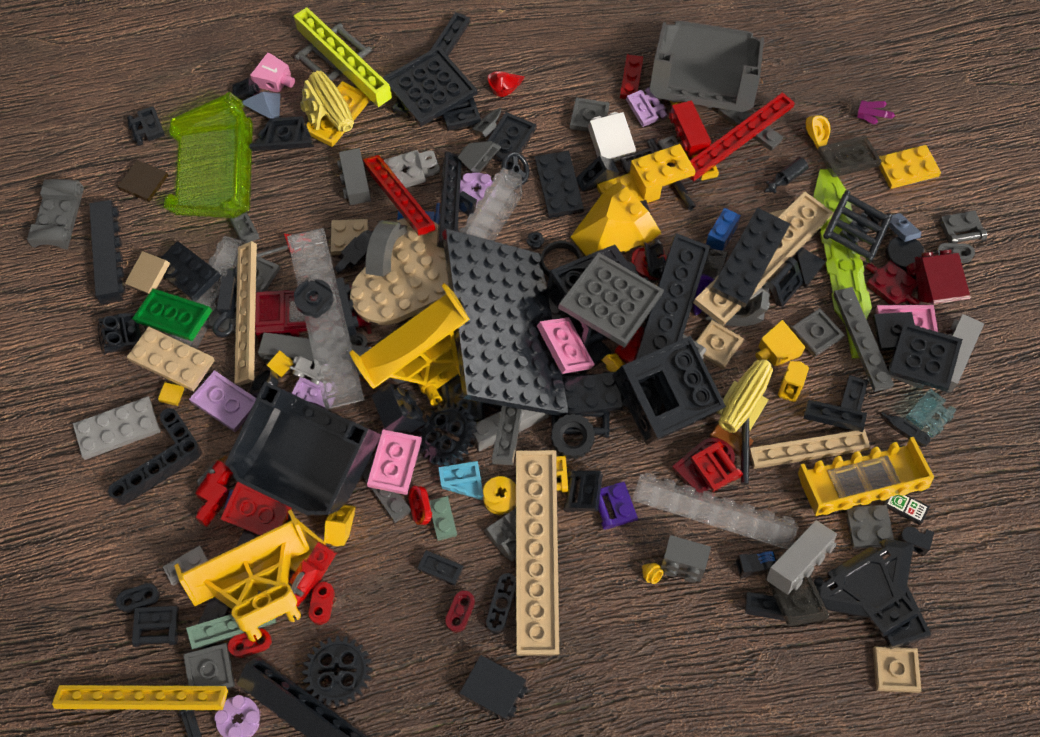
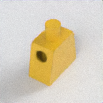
(780, 345)

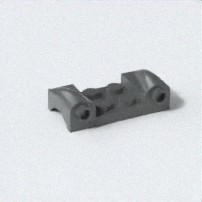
(56, 213)

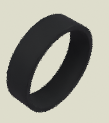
(555, 245)

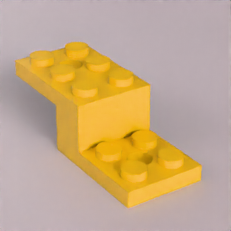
(651, 173)

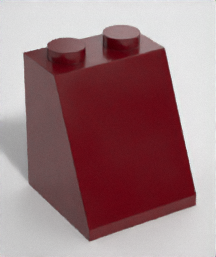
(940, 277)

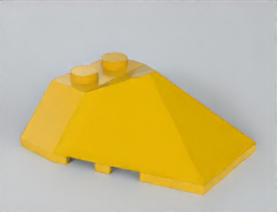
(615, 220)

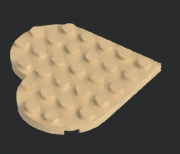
(410, 287)

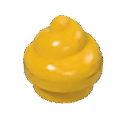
(652, 572)

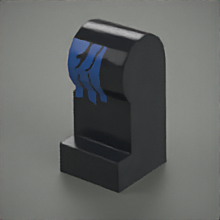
(755, 563)

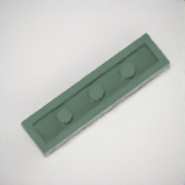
(216, 630)

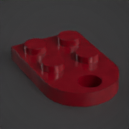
(687, 471)

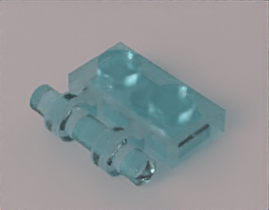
(926, 408)

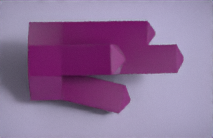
(868, 109)

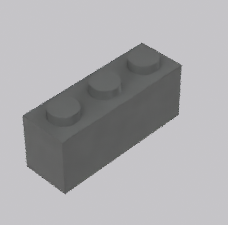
(353, 177)

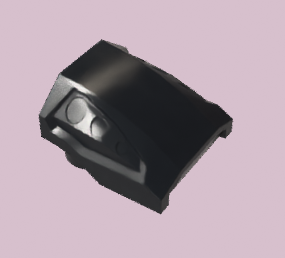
(118, 333)

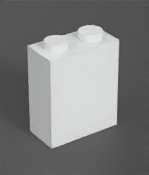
(611, 136)

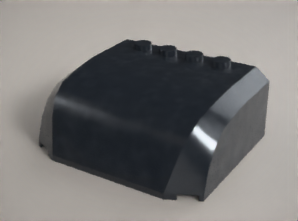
(300, 452)

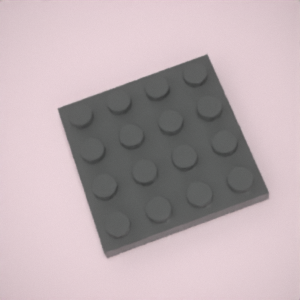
(611, 299)

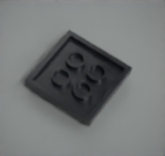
(925, 357)

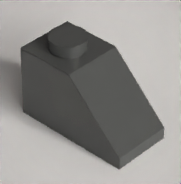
(478, 155)

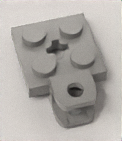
(417, 167)

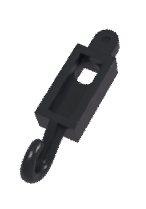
(226, 303)

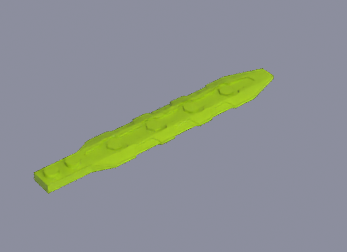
(842, 264)

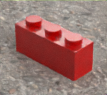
(689, 128)

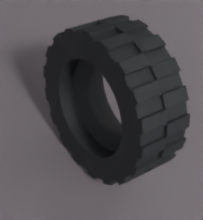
(572, 421)

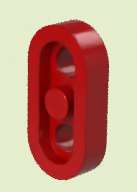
(420, 505)
(321, 602)
(249, 647)

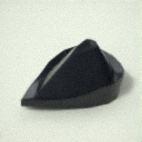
(265, 375)

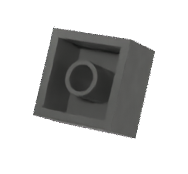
(685, 559)

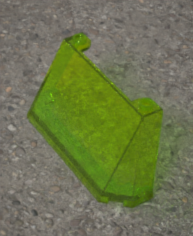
(212, 160)

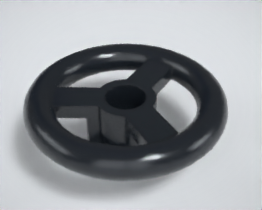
(514, 167)

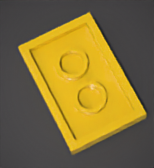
(908, 166)

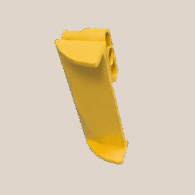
(418, 350)
(249, 568)

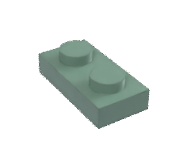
(443, 518)

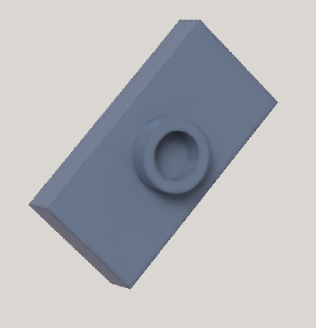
(904, 228)

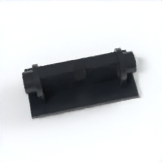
(652, 254)

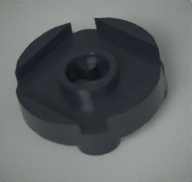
(320, 305)

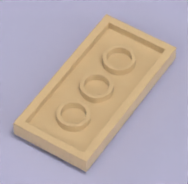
(170, 359)

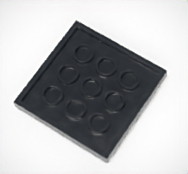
(430, 86)

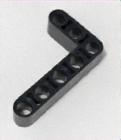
(160, 461)

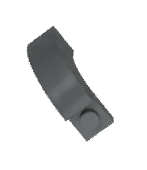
(381, 246)
(751, 314)

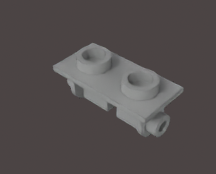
(303, 368)

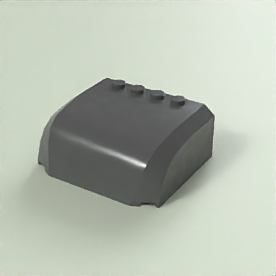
(707, 66)

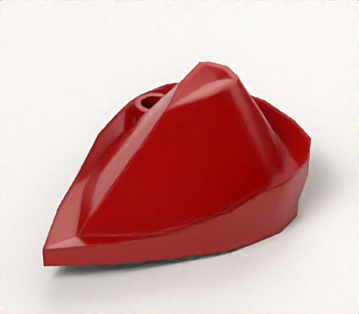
(503, 83)

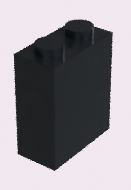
(494, 689)

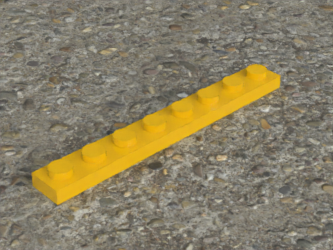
(140, 697)

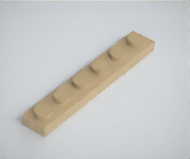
(809, 449)

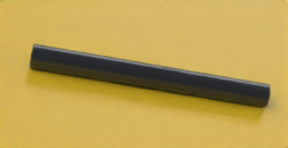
(745, 452)

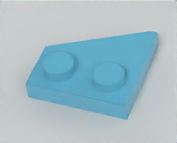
(462, 479)

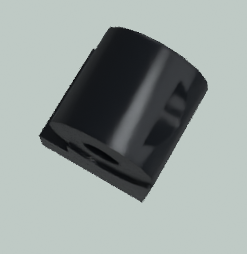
(921, 541)

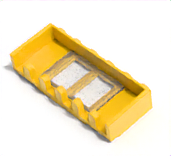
(865, 478)

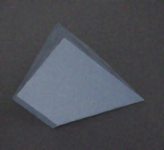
(265, 104)

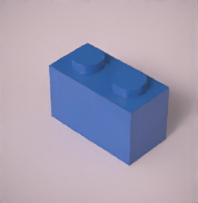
(723, 230)

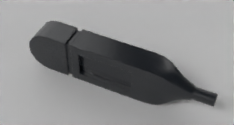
(907, 429)

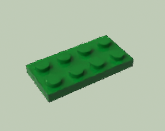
(172, 314)

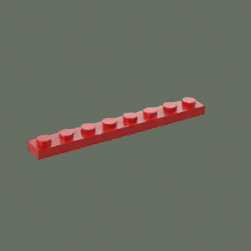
(740, 135)
(399, 195)

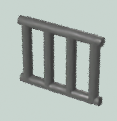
(301, 55)

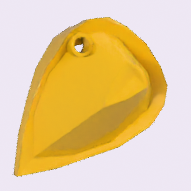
(818, 129)

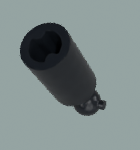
(787, 174)

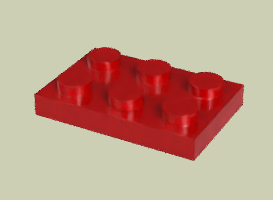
(254, 510)

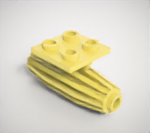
(322, 99)
(746, 397)

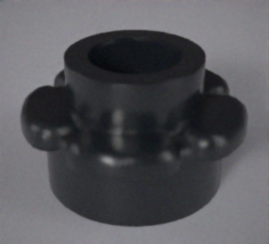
(535, 244)

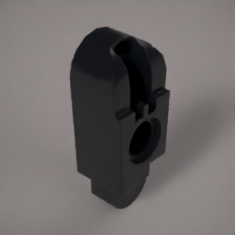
(354, 251)

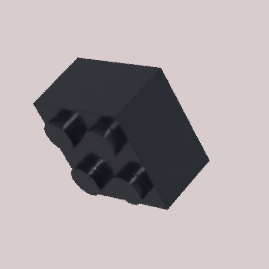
(398, 409)

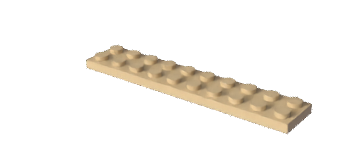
(805, 219)
(536, 554)

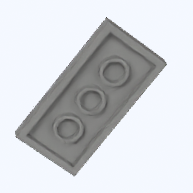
(116, 428)

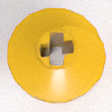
(491, 499)

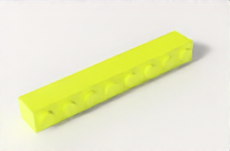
(343, 57)

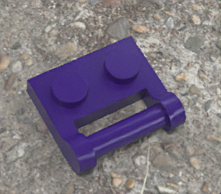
(620, 504)

